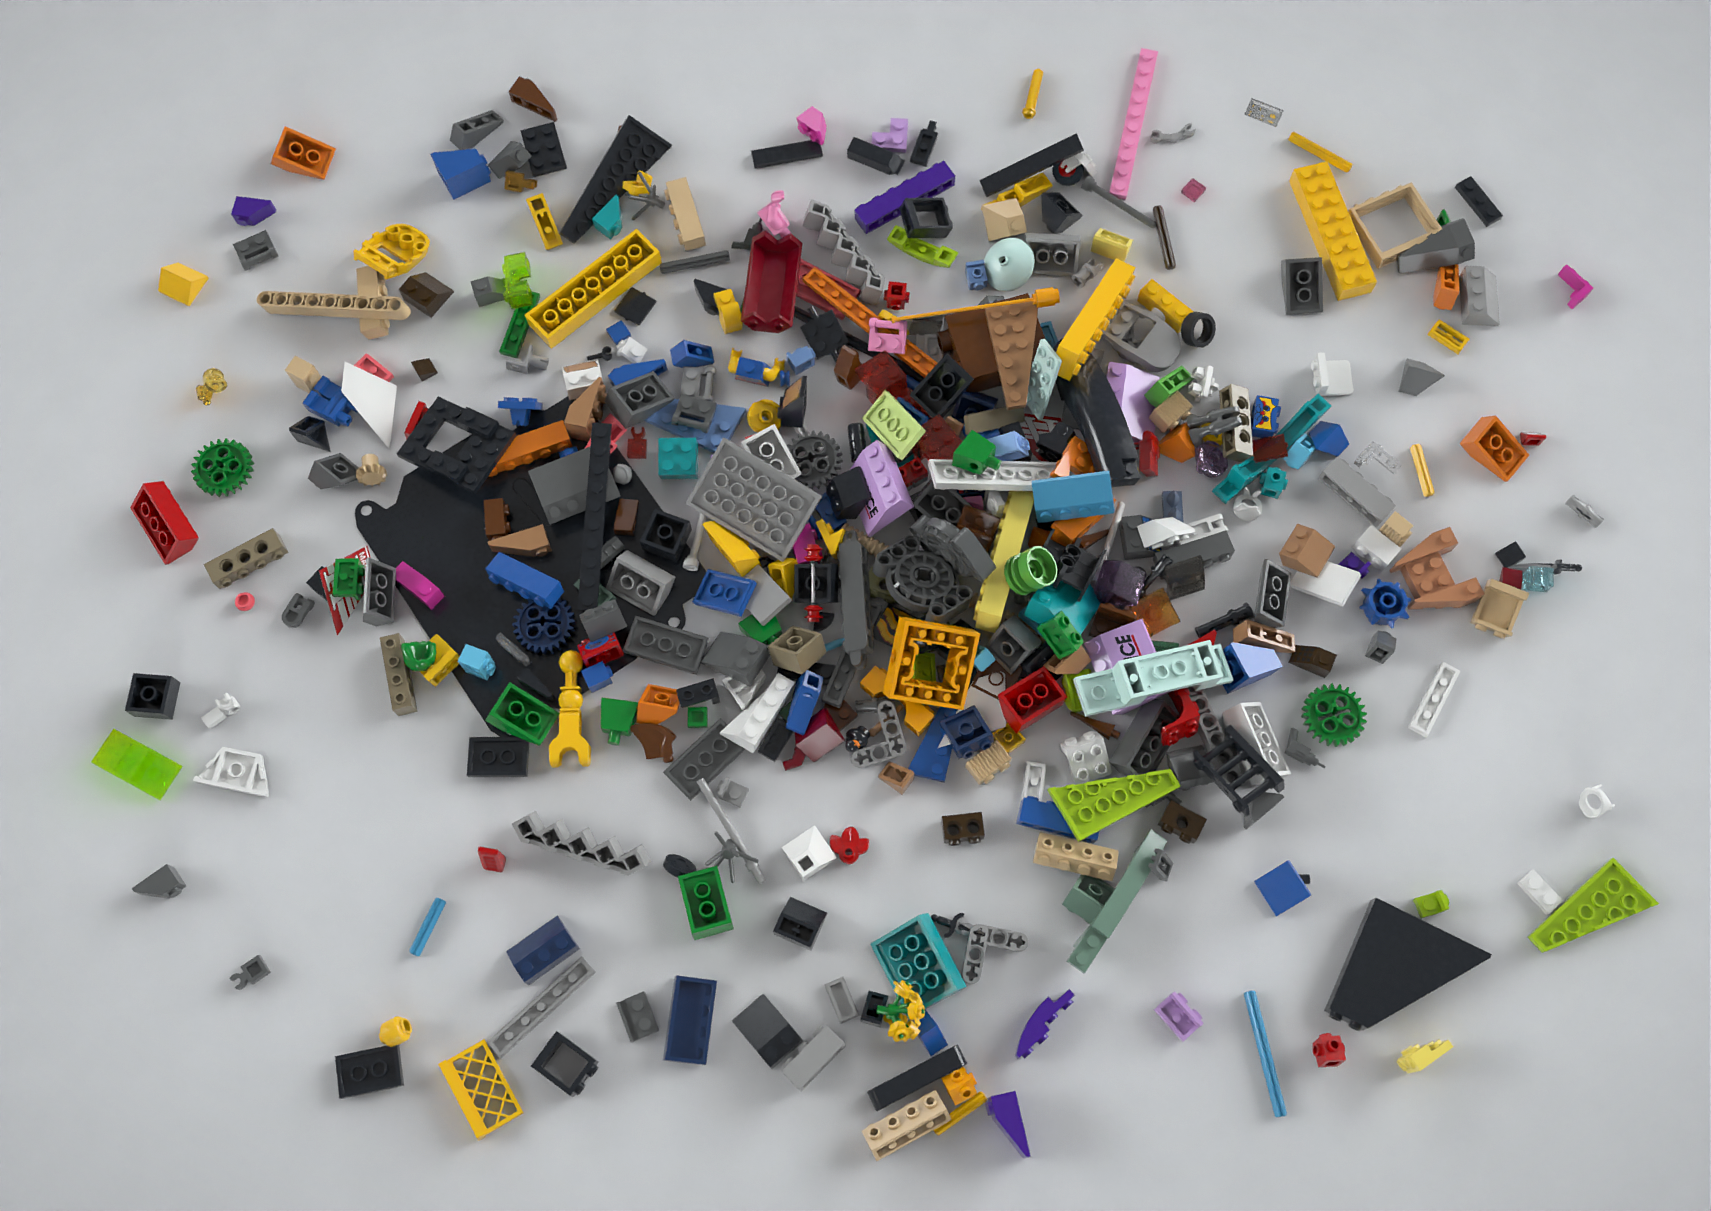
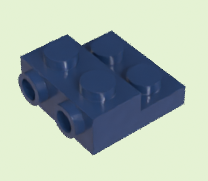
(967, 732)

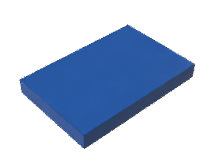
(724, 592)

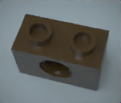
(1193, 821)

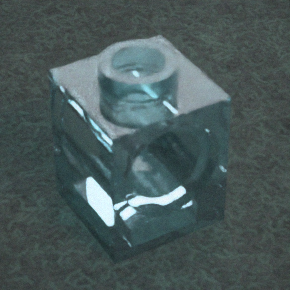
(1538, 579)

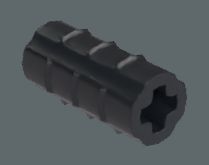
(856, 440)

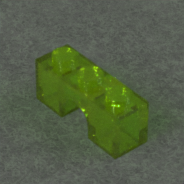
(515, 269)

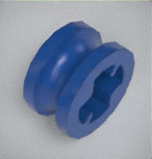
(784, 378)

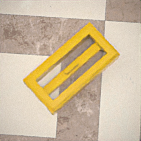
(1447, 338)

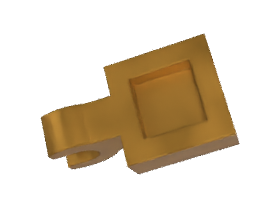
(515, 182)

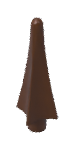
(1089, 540)
(1105, 729)

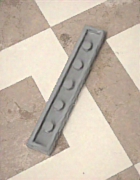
(541, 1007)

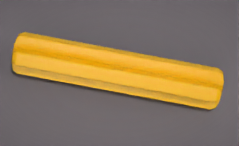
(1422, 470)
(962, 1111)

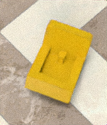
(637, 187)

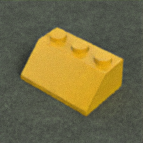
(732, 547)

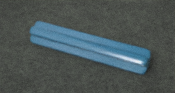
(427, 927)

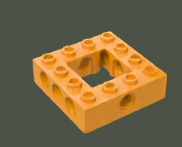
(958, 670)

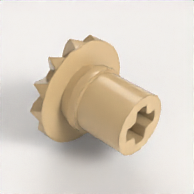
(370, 471)

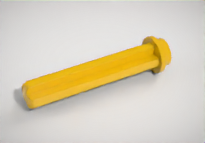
(1029, 110)

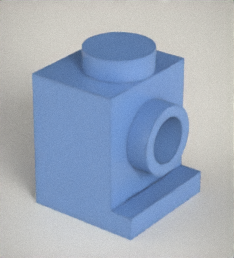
(976, 275)
(801, 359)

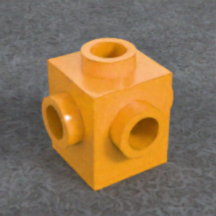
(960, 1085)

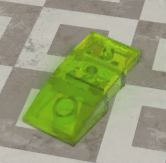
(136, 764)

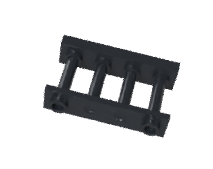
(1245, 752)

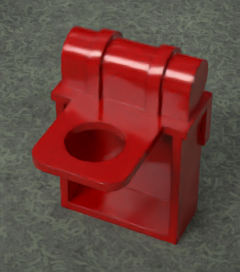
(1148, 454)

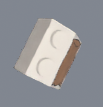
(580, 377)

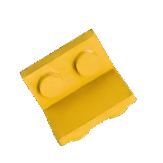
(444, 663)

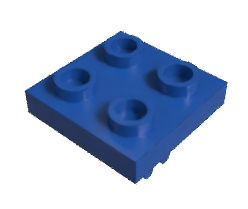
(520, 410)

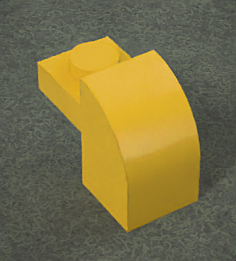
(728, 311)

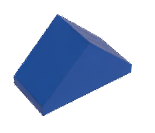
(931, 1035)

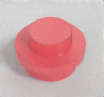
(244, 601)

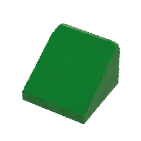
(1443, 218)

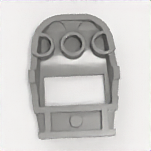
(1157, 349)

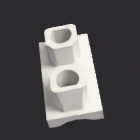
(1205, 383)

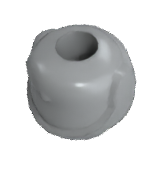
(622, 474)

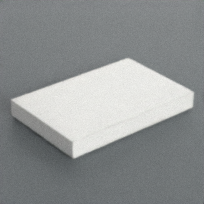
(1332, 584)

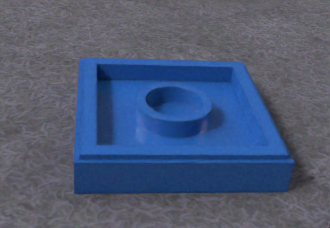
(1282, 888)

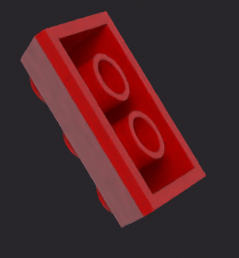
(1031, 699)

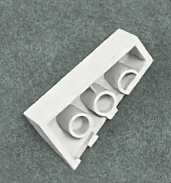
(754, 722)

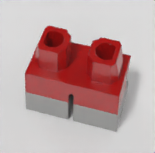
(913, 473)

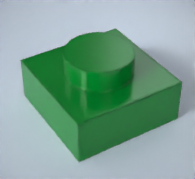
(697, 717)

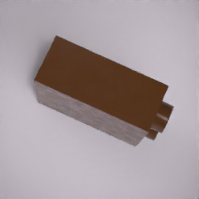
(970, 345)

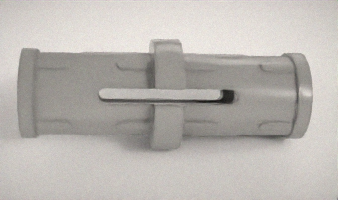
(1584, 511)

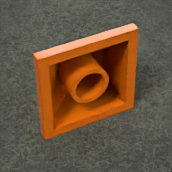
(657, 704)

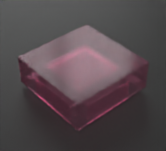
(1193, 190)

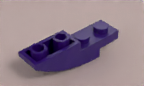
(1035, 1028)

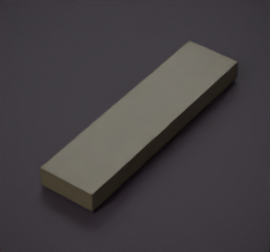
(992, 419)

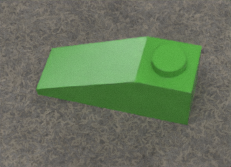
(1168, 386)

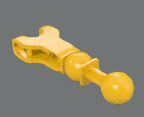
(570, 715)

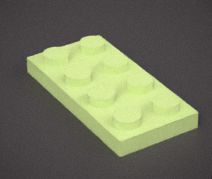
(893, 425)

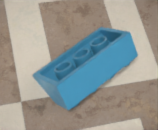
(1073, 496)

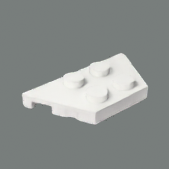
(236, 771)

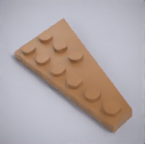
(1012, 339)

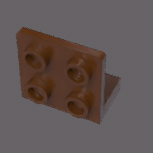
(1110, 618)

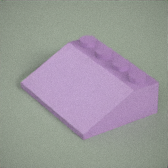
(1129, 388)

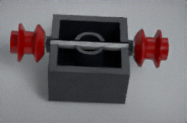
(815, 583)

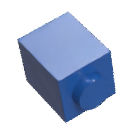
(597, 676)

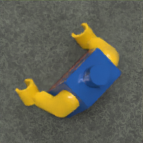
(753, 370)

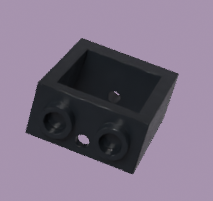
(913, 229)
(547, 1053)

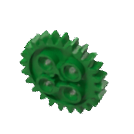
(222, 467)
(1340, 731)

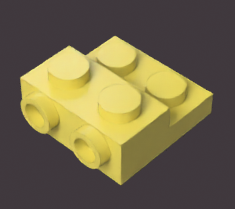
(1418, 1057)

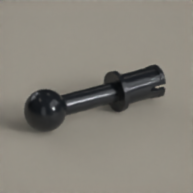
(1157, 570)

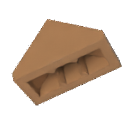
(897, 777)

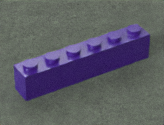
(886, 206)

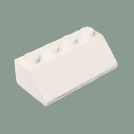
(1254, 727)

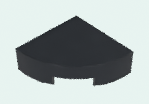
(823, 622)

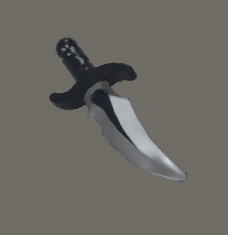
(1557, 567)
(961, 928)

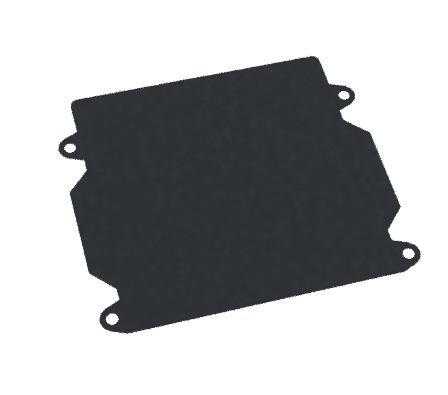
(444, 538)

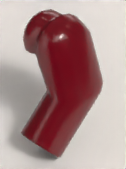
(796, 761)

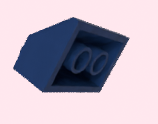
(542, 950)

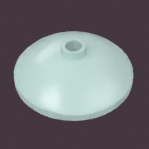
(1014, 270)

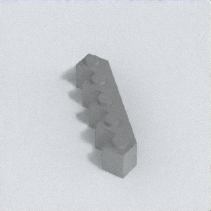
(845, 251)
(581, 845)

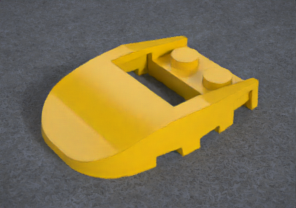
(401, 241)

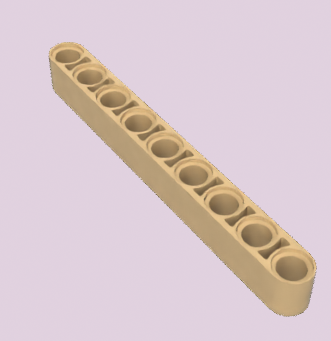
(333, 305)

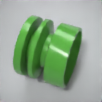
(1030, 570)

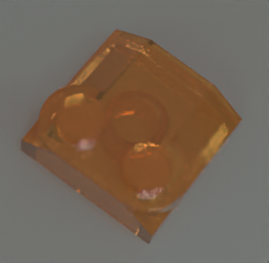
(1155, 611)

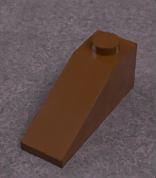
(527, 95)

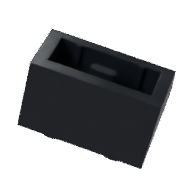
(800, 923)

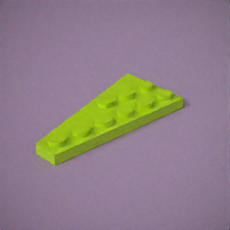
(1105, 801)
(1600, 901)

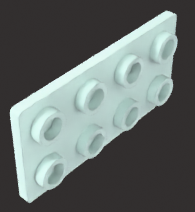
(1042, 378)

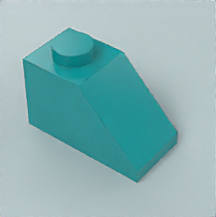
(609, 218)

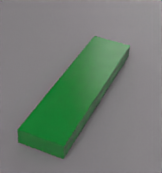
(517, 329)

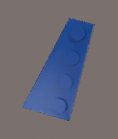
(930, 760)

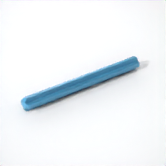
(1265, 1054)

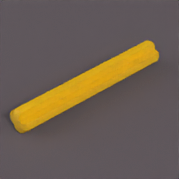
(1320, 152)

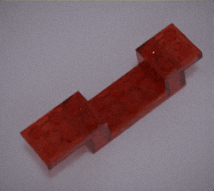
(884, 374)

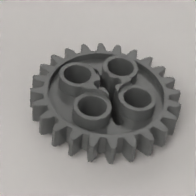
(809, 445)

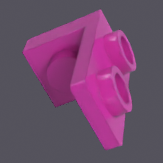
(1576, 282)

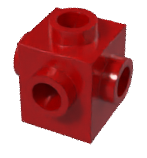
(896, 295)
(1329, 1050)

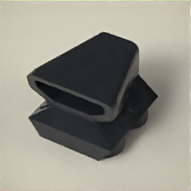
(1053, 444)

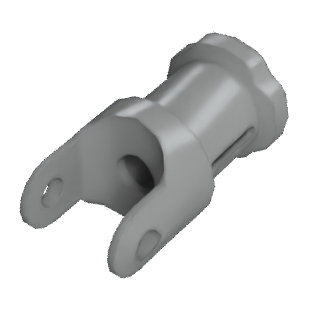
(1088, 271)

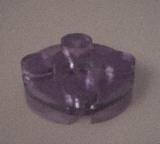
(1204, 454)

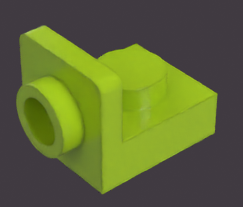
(1432, 903)

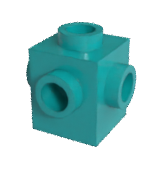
(1273, 482)

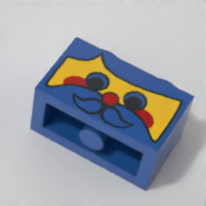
(1264, 416)

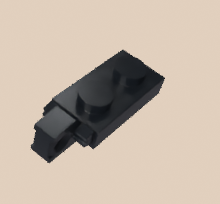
(924, 145)

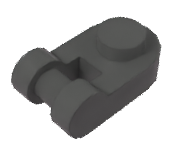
(292, 616)

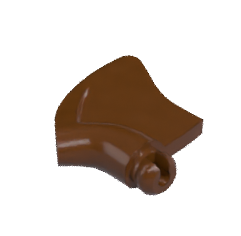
(655, 740)

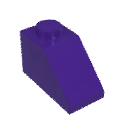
(251, 210)

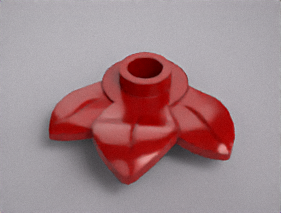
(849, 842)

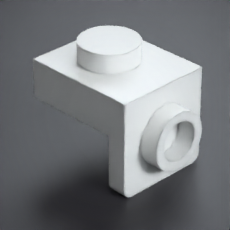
(631, 350)

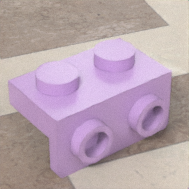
(1179, 1015)

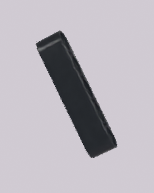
(917, 1077)

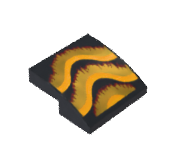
(887, 624)

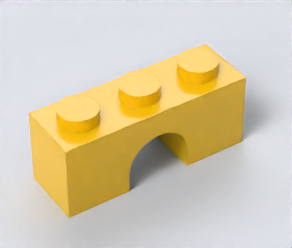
(1156, 296)

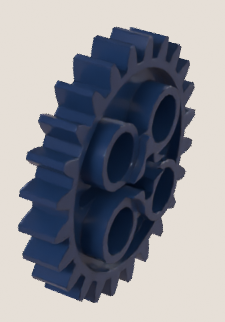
(543, 640)

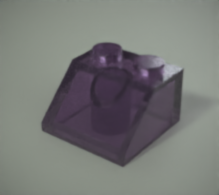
(1119, 583)

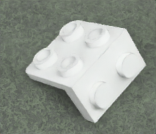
(1331, 376)
(1087, 757)

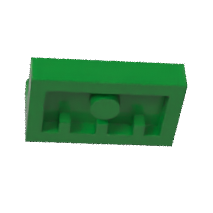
(348, 578)
(1061, 635)

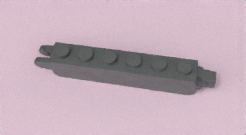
(855, 599)

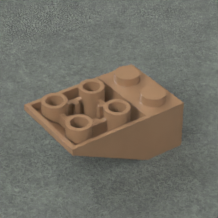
(585, 411)

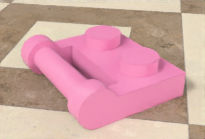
(889, 342)

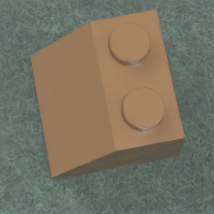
(1306, 551)

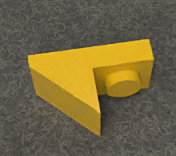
(831, 539)

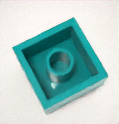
(678, 458)

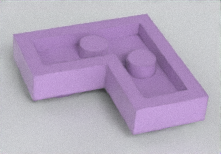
(895, 140)

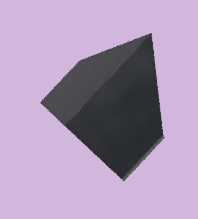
(311, 432)

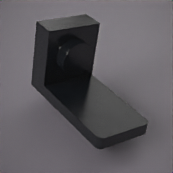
(698, 693)

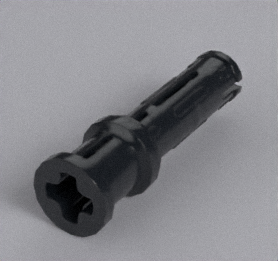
(1232, 617)

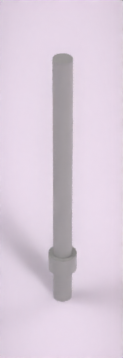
(750, 865)

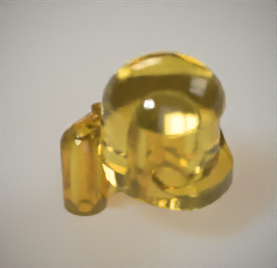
(212, 383)

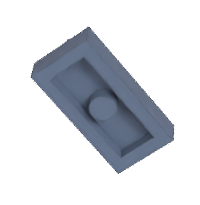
(1172, 505)

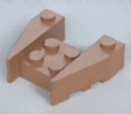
(1430, 578)

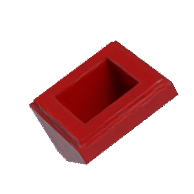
(1532, 438)

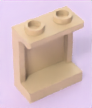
(1498, 608)

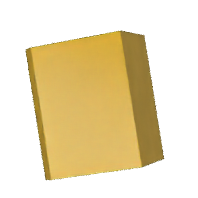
(181, 282)

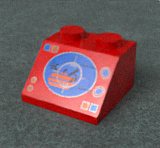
(603, 649)

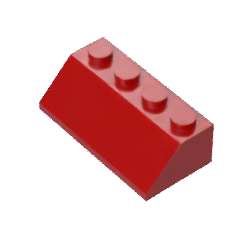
(163, 521)

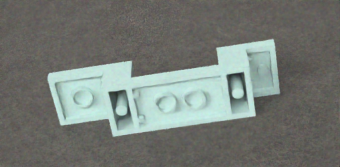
(1153, 674)

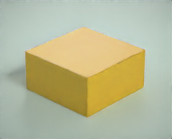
(1008, 738)

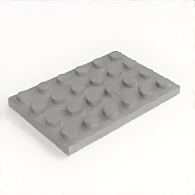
(753, 499)

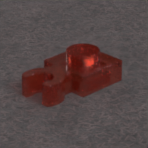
(637, 446)

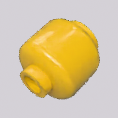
(395, 1031)

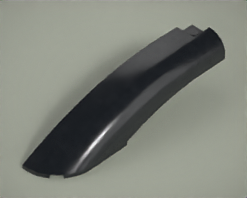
(1100, 422)

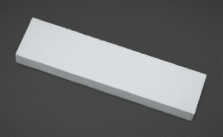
(1434, 699)

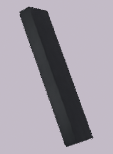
(786, 153)

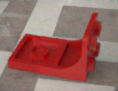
(1189, 718)

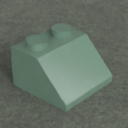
(1088, 897)

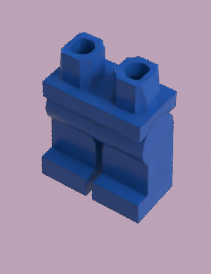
(329, 403)

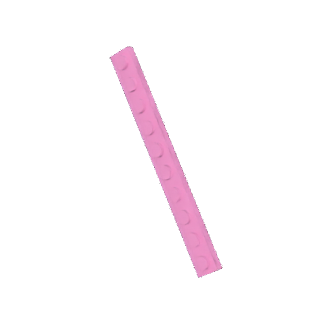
(1133, 123)

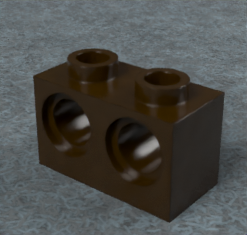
(961, 822)

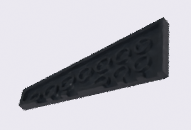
(631, 151)

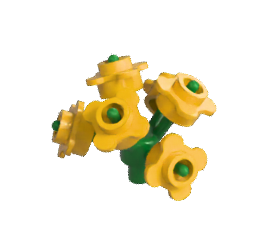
(899, 1027)

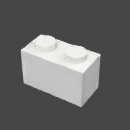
(1376, 548)

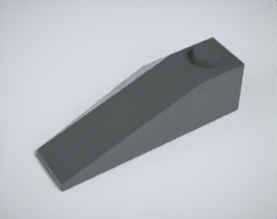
(1445, 248)

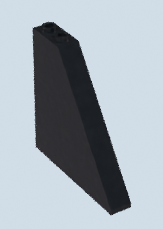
(1395, 964)

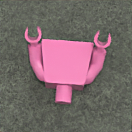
(773, 216)

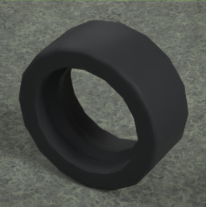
(1208, 330)

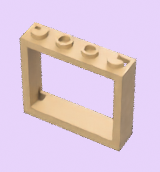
(1417, 205)

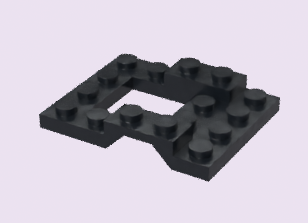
(476, 457)

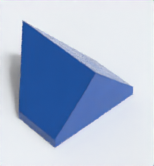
(1329, 438)

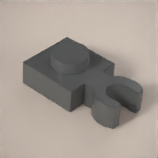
(252, 971)

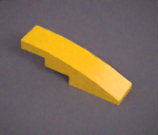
(1026, 190)

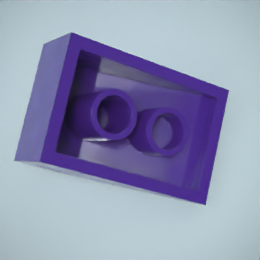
(1008, 1118)

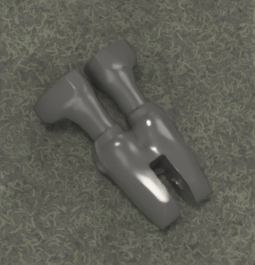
(1221, 421)

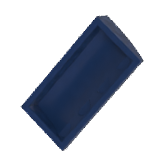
(690, 1020)

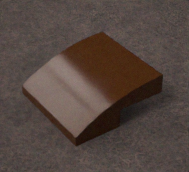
(980, 523)

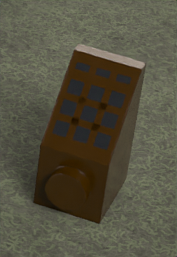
(1313, 659)

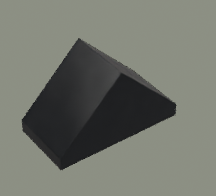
(869, 1013)

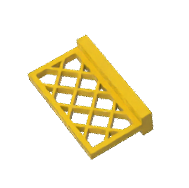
(463, 1097)

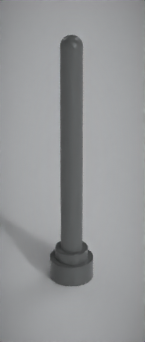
(1090, 185)

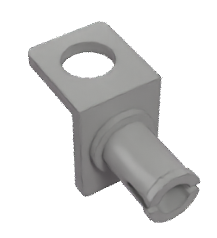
(531, 360)

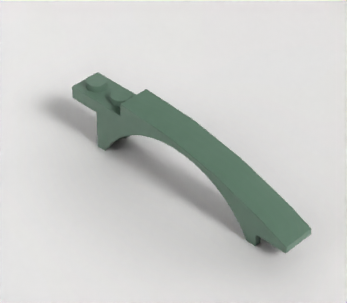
(1109, 916)

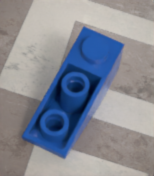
(803, 701)

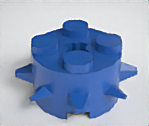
(1376, 599)

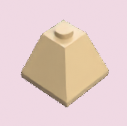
(1003, 219)

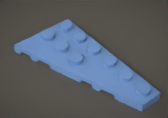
(723, 424)

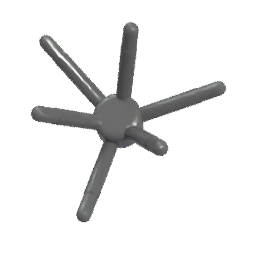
(651, 199)
(728, 852)

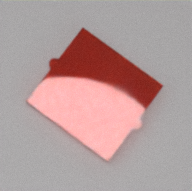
(1269, 448)

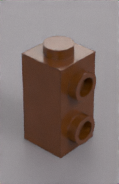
(496, 518)

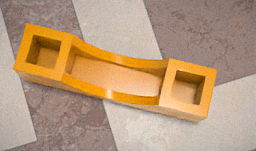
(917, 716)

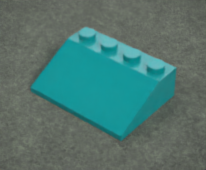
(1051, 600)
(920, 957)

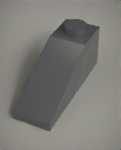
(474, 129)

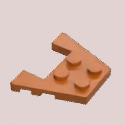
(1074, 459)

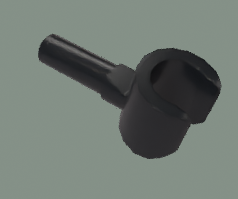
(607, 357)

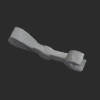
(1183, 133)

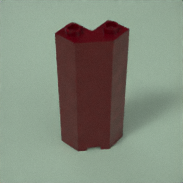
(771, 283)

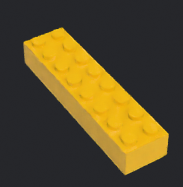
(1332, 231)
(593, 288)
(1094, 318)

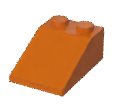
(302, 154)
(1494, 447)

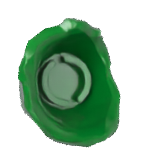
(419, 655)

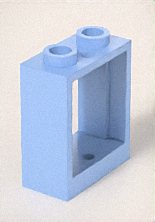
(1010, 446)

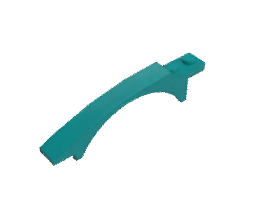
(1247, 471)

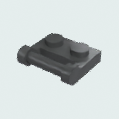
(253, 246)
(694, 408)

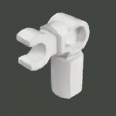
(227, 705)

